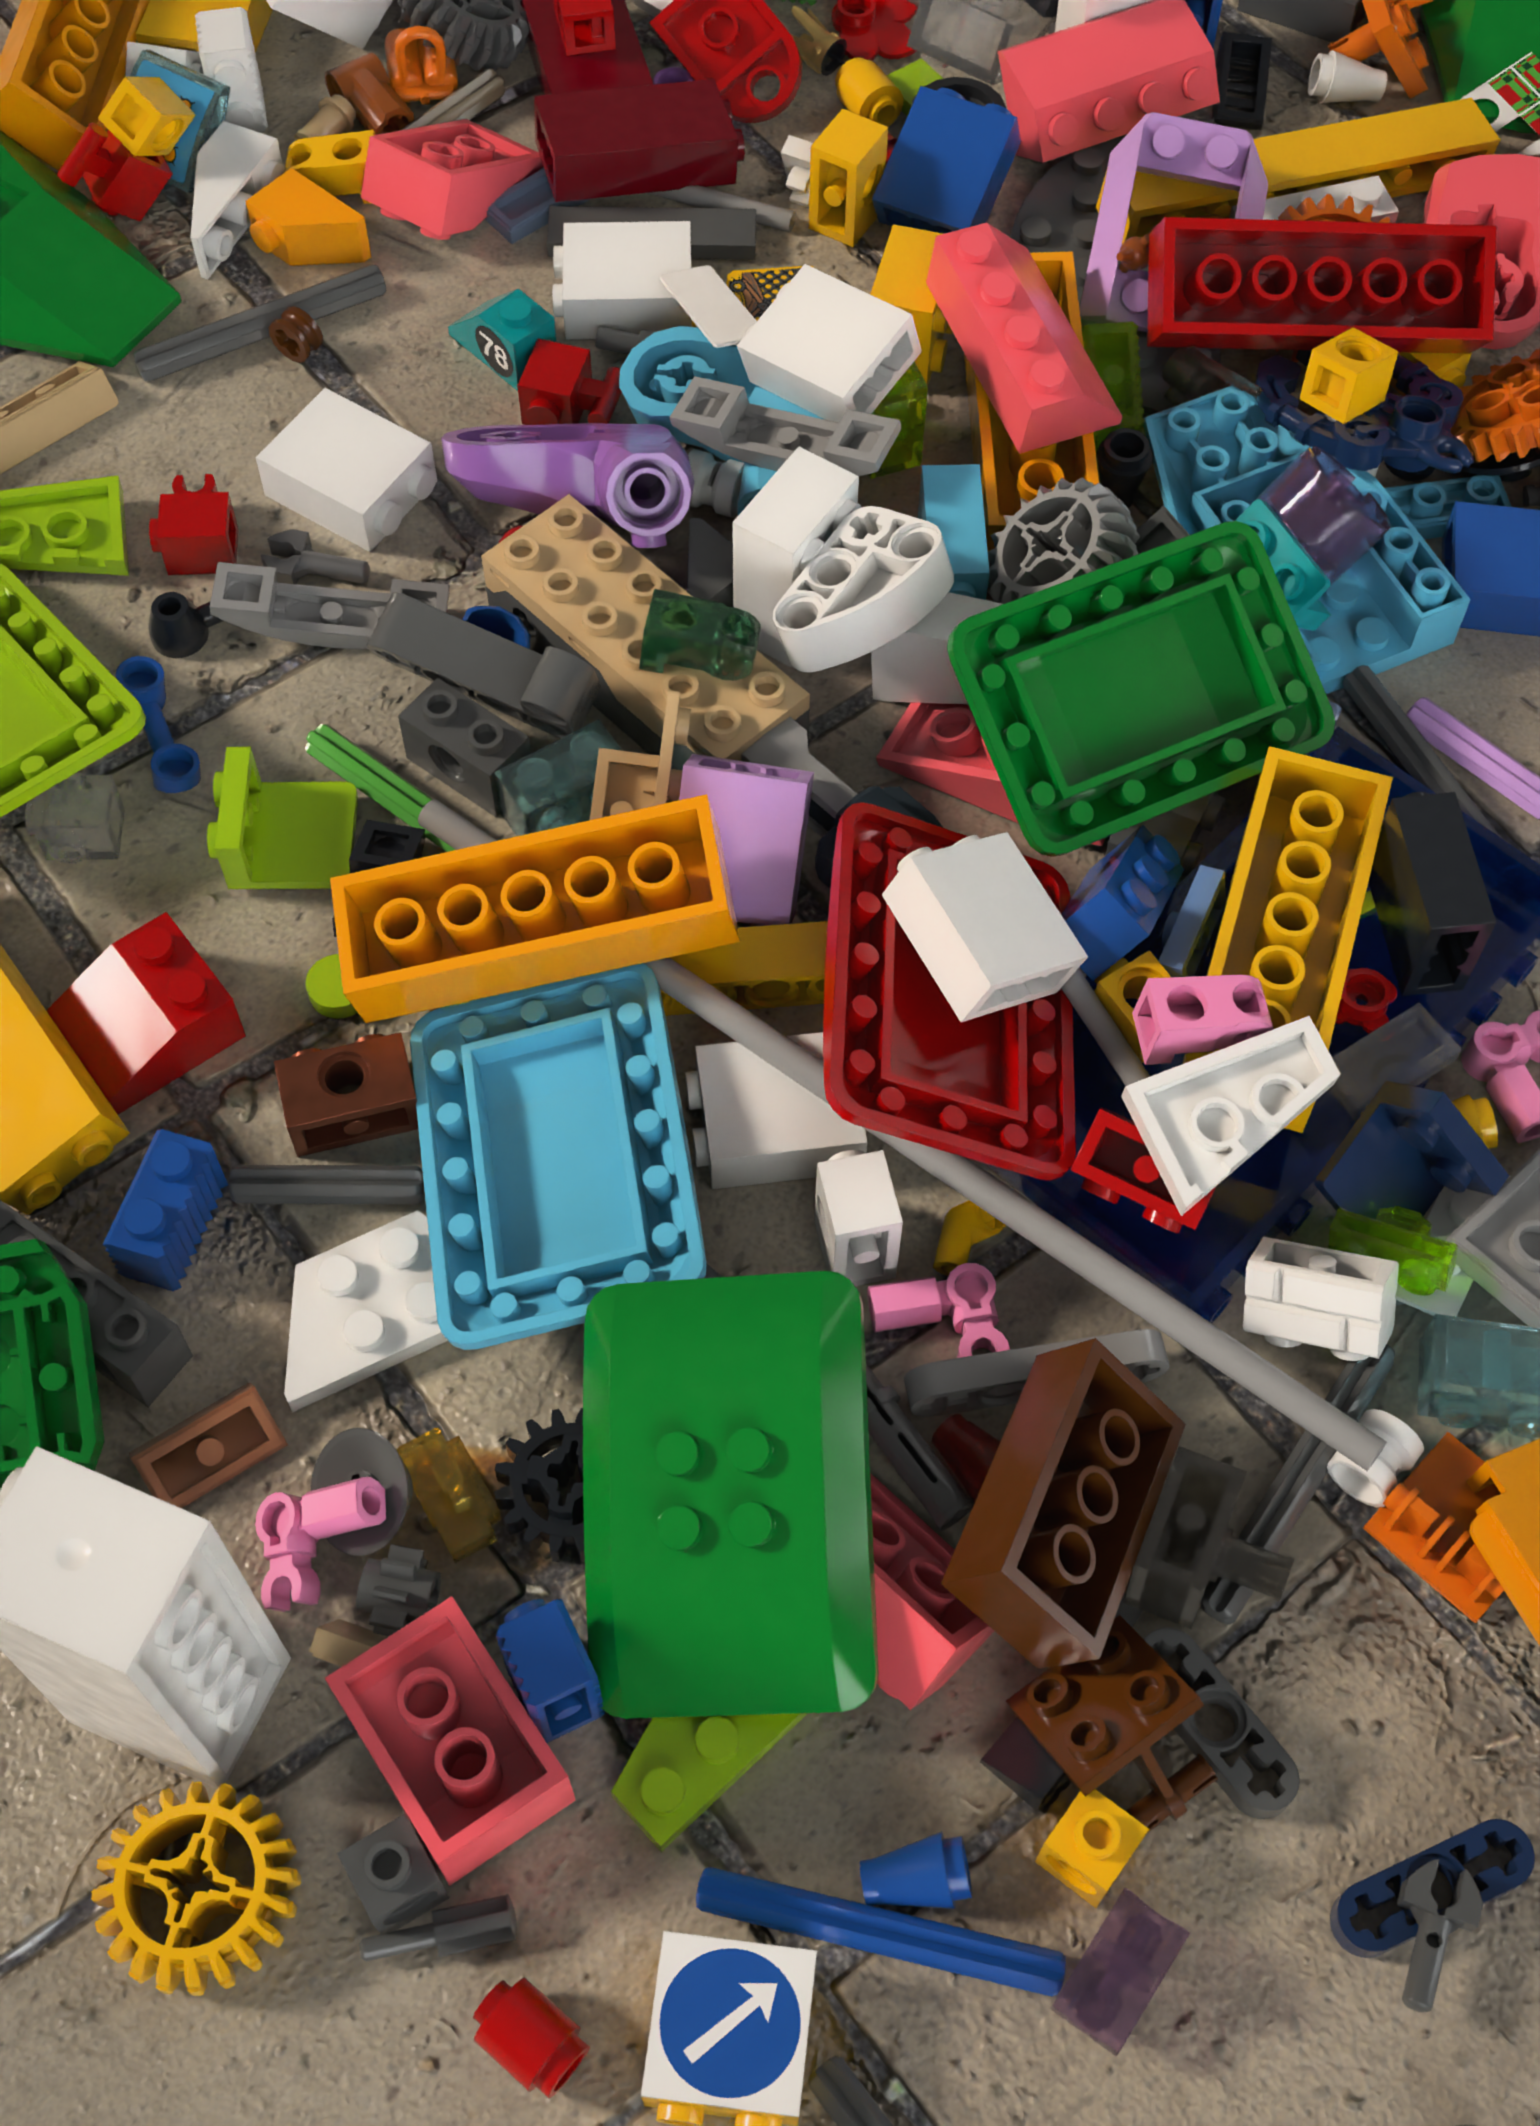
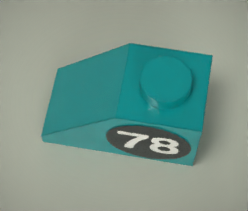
(505, 333)

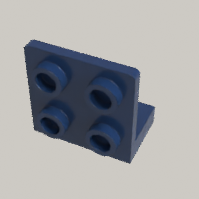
(1405, 1154)

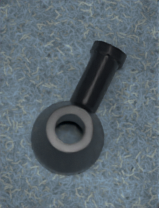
(178, 625)

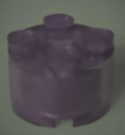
(1326, 511)

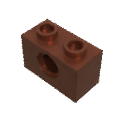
(327, 1120)

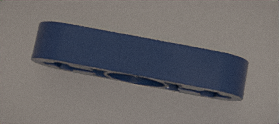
(1468, 1846)

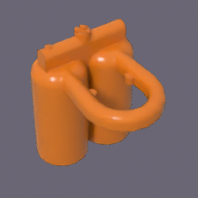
(418, 70)

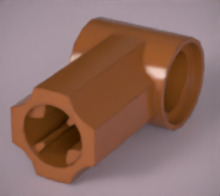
(370, 93)

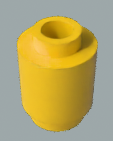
(868, 91)

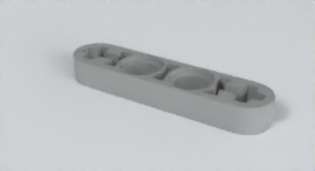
(1000, 1376)

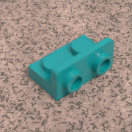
(1295, 569)

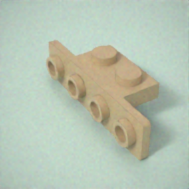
(641, 780)

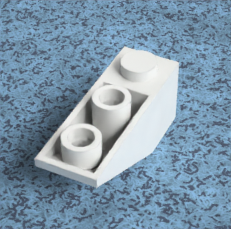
(228, 172)

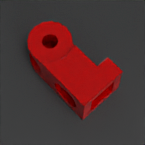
(585, 25)

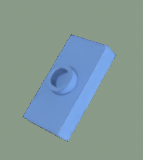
(1192, 930)

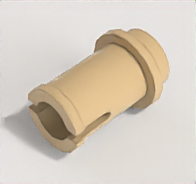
(334, 117)

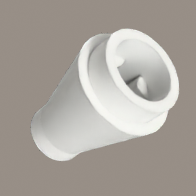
(1344, 79)

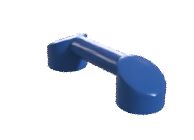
(173, 765)

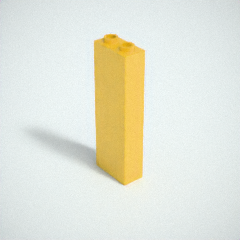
(49, 1104)

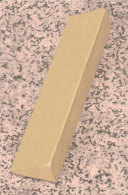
(52, 412)

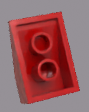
(146, 1013)

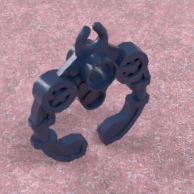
(1400, 431)

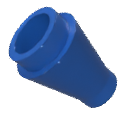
(919, 1874)

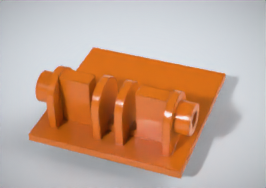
(1429, 1527)

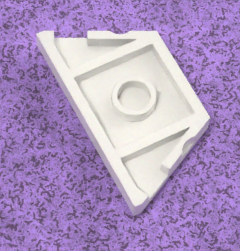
(361, 1310)

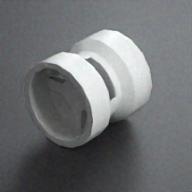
(715, 482)
(1398, 1455)

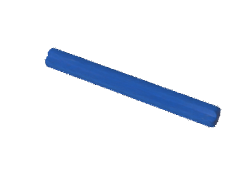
(881, 1931)

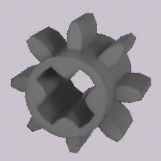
(397, 1589)

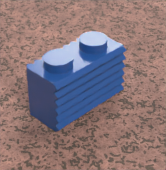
(166, 1210)
(550, 1667)

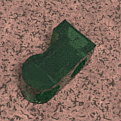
(699, 636)

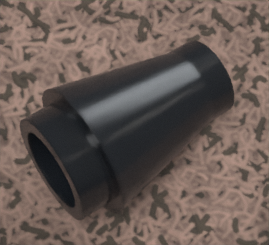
(1124, 462)

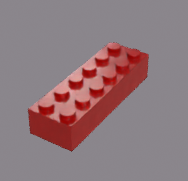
(1316, 279)

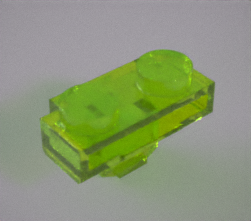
(1399, 1237)

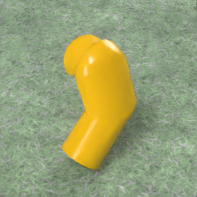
(961, 1229)

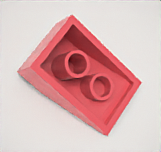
(443, 174)
(451, 1740)

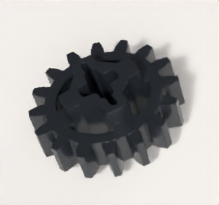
(541, 1479)

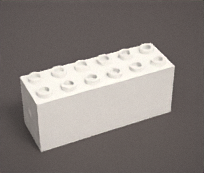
(132, 1617)

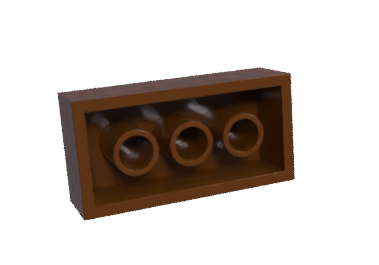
(1065, 1506)

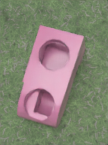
(1198, 1014)

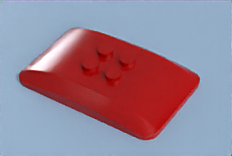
(896, 1047)

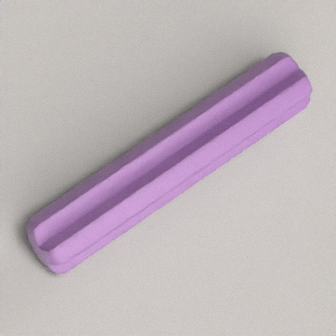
(1477, 755)

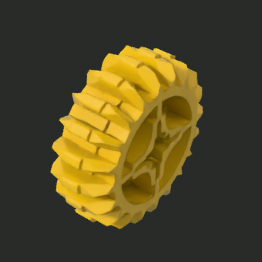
(191, 1917)

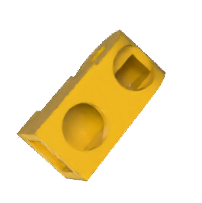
(332, 161)

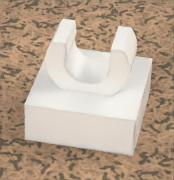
(796, 162)

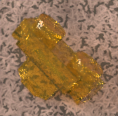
(451, 1492)

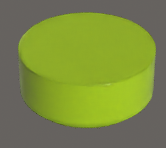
(326, 989)

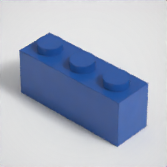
(1122, 898)

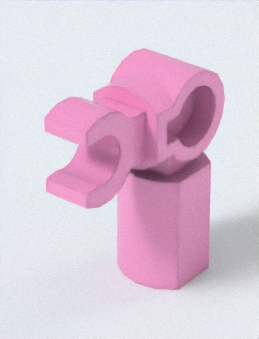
(1499, 1057)
(922, 1301)
(295, 1524)

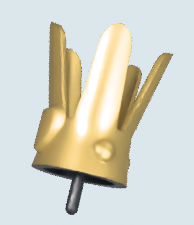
(822, 49)

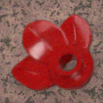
(874, 27)

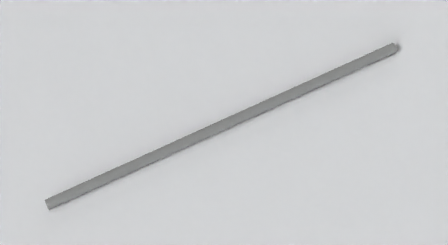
(1002, 1202)

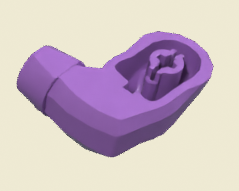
(617, 471)

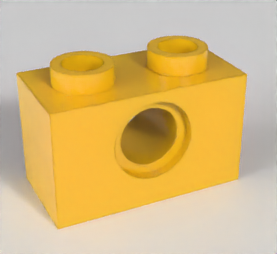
(844, 176)

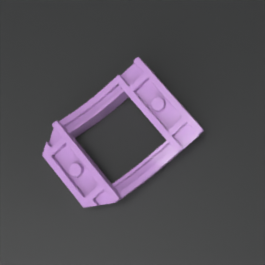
(1174, 150)

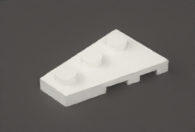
(1227, 1105)

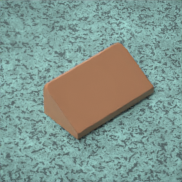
(208, 1448)

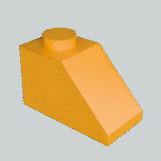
(306, 223)

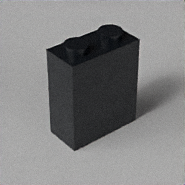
(1429, 894)

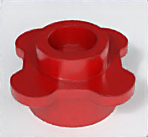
(1372, 988)

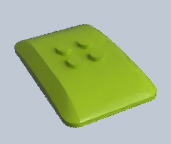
(54, 700)

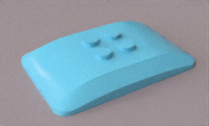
(551, 1154)

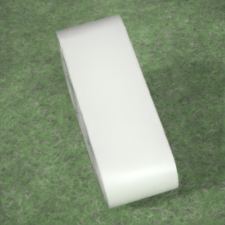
(863, 588)

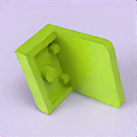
(279, 830)

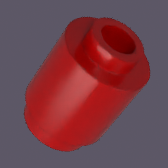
(529, 2036)

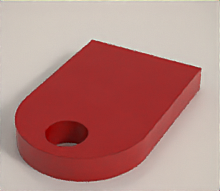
(735, 47)

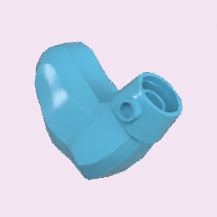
(663, 368)

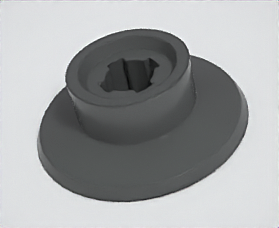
(366, 1454)

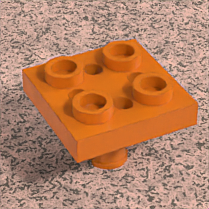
(1389, 32)

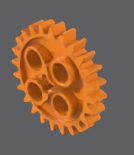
(1502, 410)

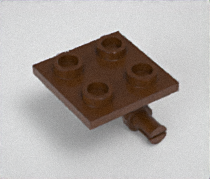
(1110, 1712)

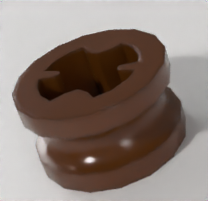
(296, 334)

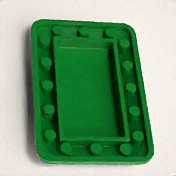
(1139, 686)
(728, 1497)

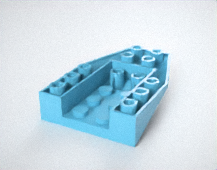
(1384, 610)

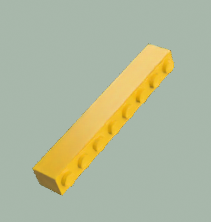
(1396, 146)

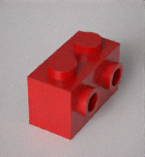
(1120, 1164)

